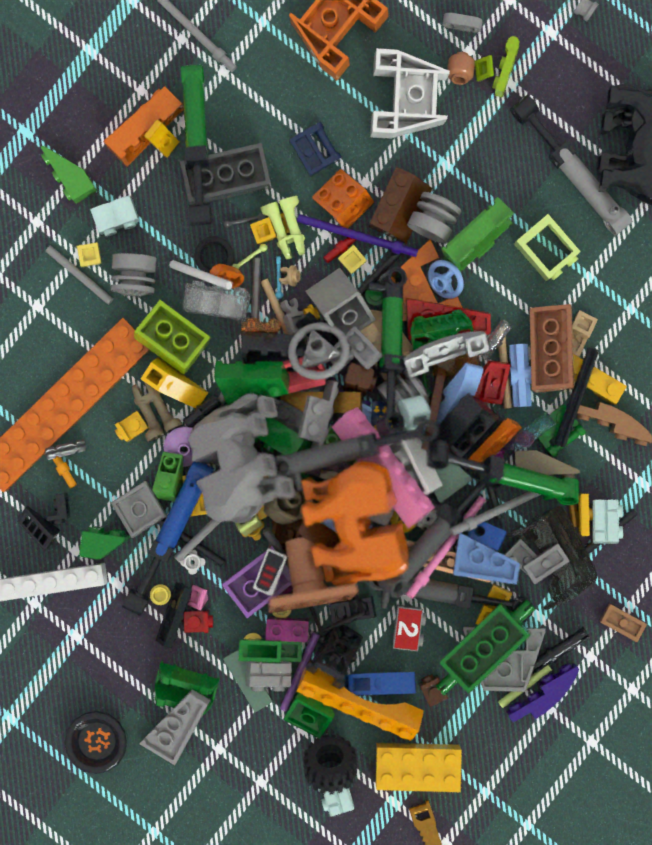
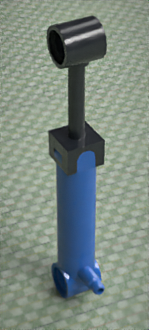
(169, 533)

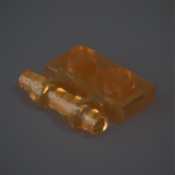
(255, 325)

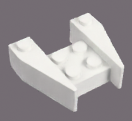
(413, 94)

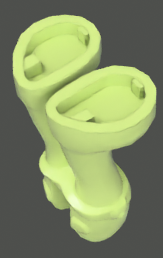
(273, 212)

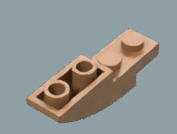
(622, 424)

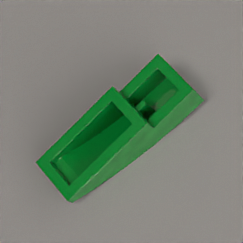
(269, 651)

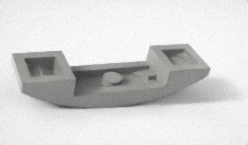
(445, 349)

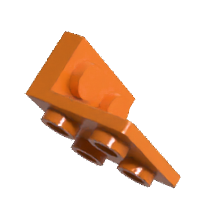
(343, 198)

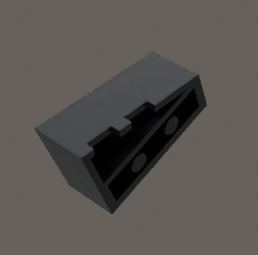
(268, 347)

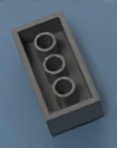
(230, 174)

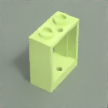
(534, 260)

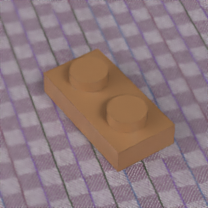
(623, 622)

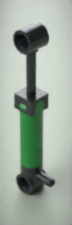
(391, 343)

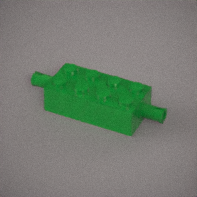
(485, 647)

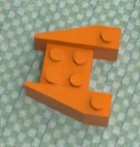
(329, 22)

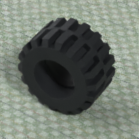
(330, 778)

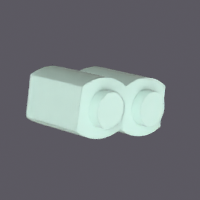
(115, 215)

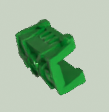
(438, 327)
(179, 682)

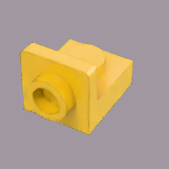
(131, 427)

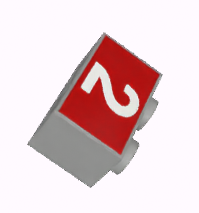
(408, 628)

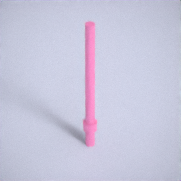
(423, 577)

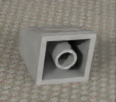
(340, 302)

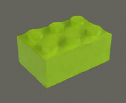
(171, 337)

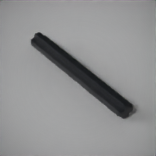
(576, 396)

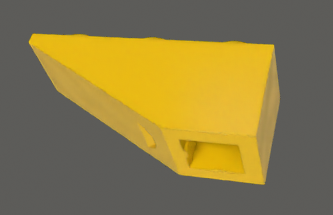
(173, 383)

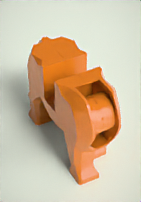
(349, 501)

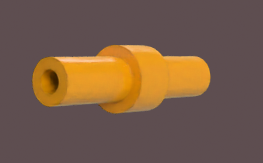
(63, 470)

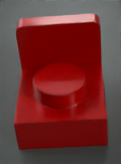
(198, 621)

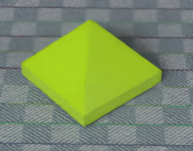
(484, 68)

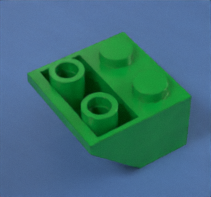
(100, 543)

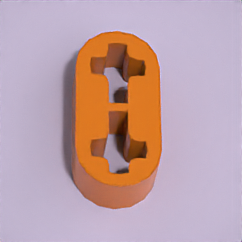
(229, 273)

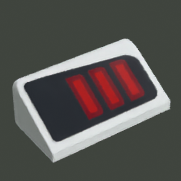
(270, 572)

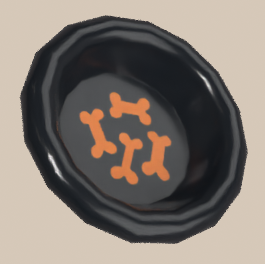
(95, 742)

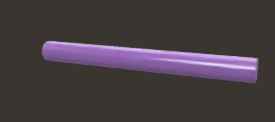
(296, 678)

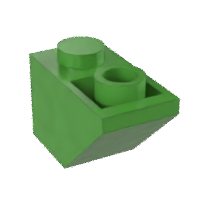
(169, 476)

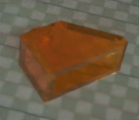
(455, 364)

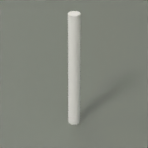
(200, 274)

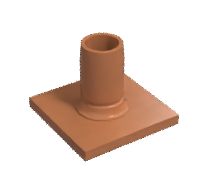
(307, 581)

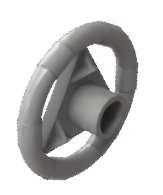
(318, 351)

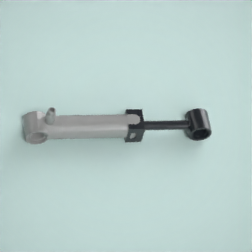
(564, 157)

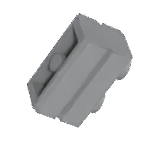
(268, 675)

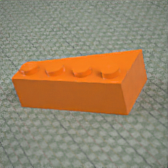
(129, 138)

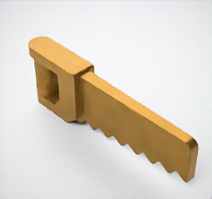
(426, 825)

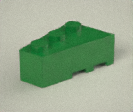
(261, 378)
(282, 438)

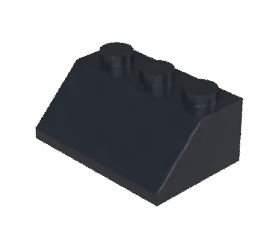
(468, 426)

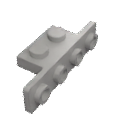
(317, 415)

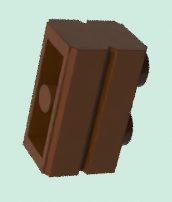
(359, 379)

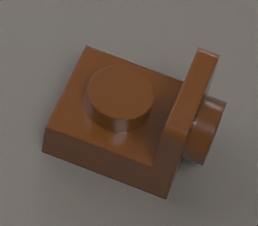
(430, 691)

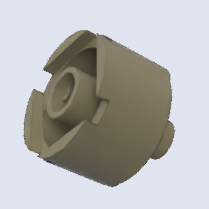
(286, 509)

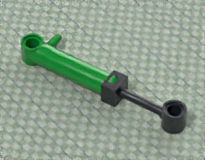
(196, 143)
(494, 471)

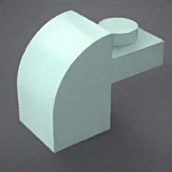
(413, 411)

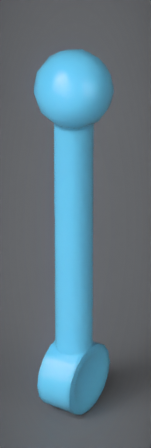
(278, 294)

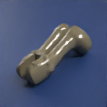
(155, 430)

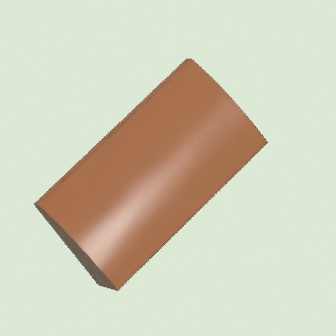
(551, 348)

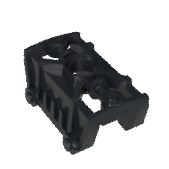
(327, 647)

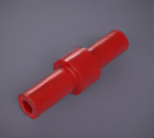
(340, 248)

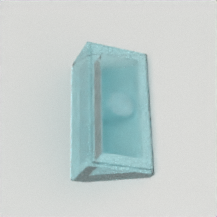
(538, 427)

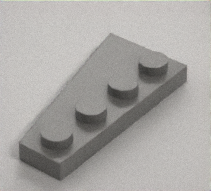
(175, 729)

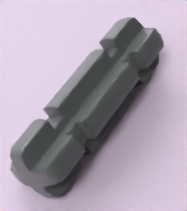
(65, 449)

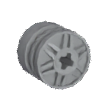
(435, 214)
(133, 274)
(404, 389)

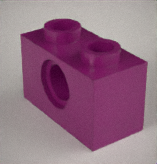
(287, 629)

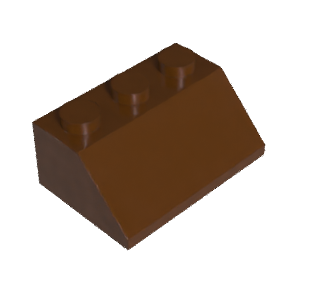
(398, 205)

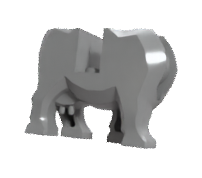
(228, 441)

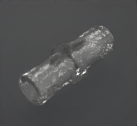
(496, 338)

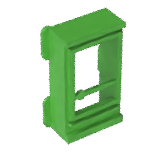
(478, 235)

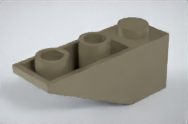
(543, 463)

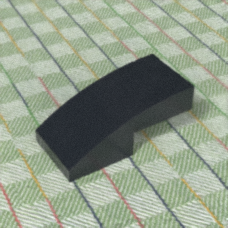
(350, 607)

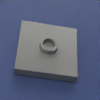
(139, 509)

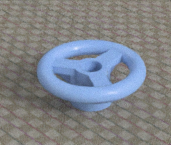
(442, 282)

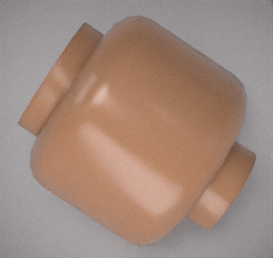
(461, 68)

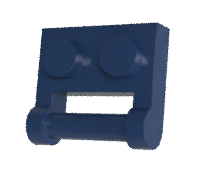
(309, 152)

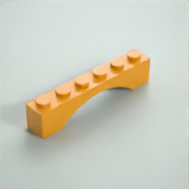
(396, 718)

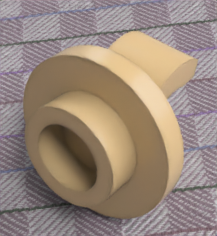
(293, 275)

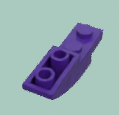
(553, 690)

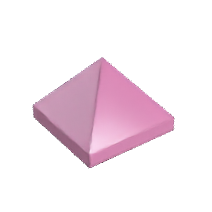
(198, 597)

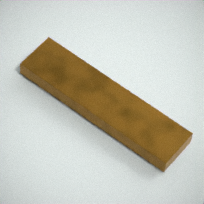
(342, 403)

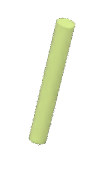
(533, 679)

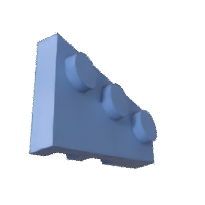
(482, 562)

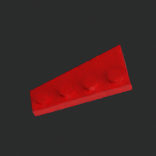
(480, 319)

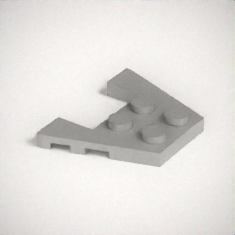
(517, 668)

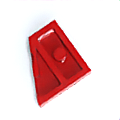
(493, 382)

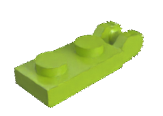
(506, 64)

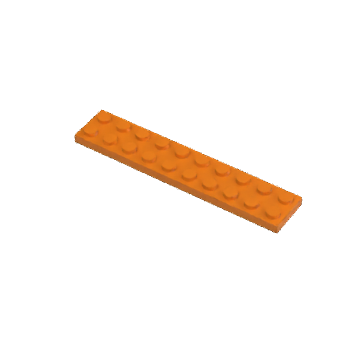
(68, 401)

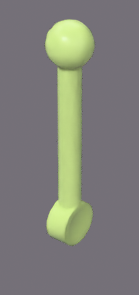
(263, 247)

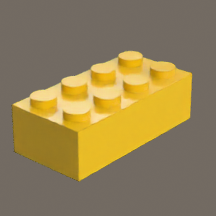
(418, 767)

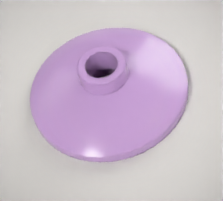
(175, 440)

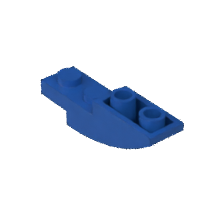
(381, 683)

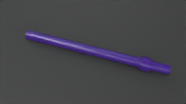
(396, 247)

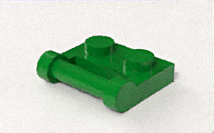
(557, 416)

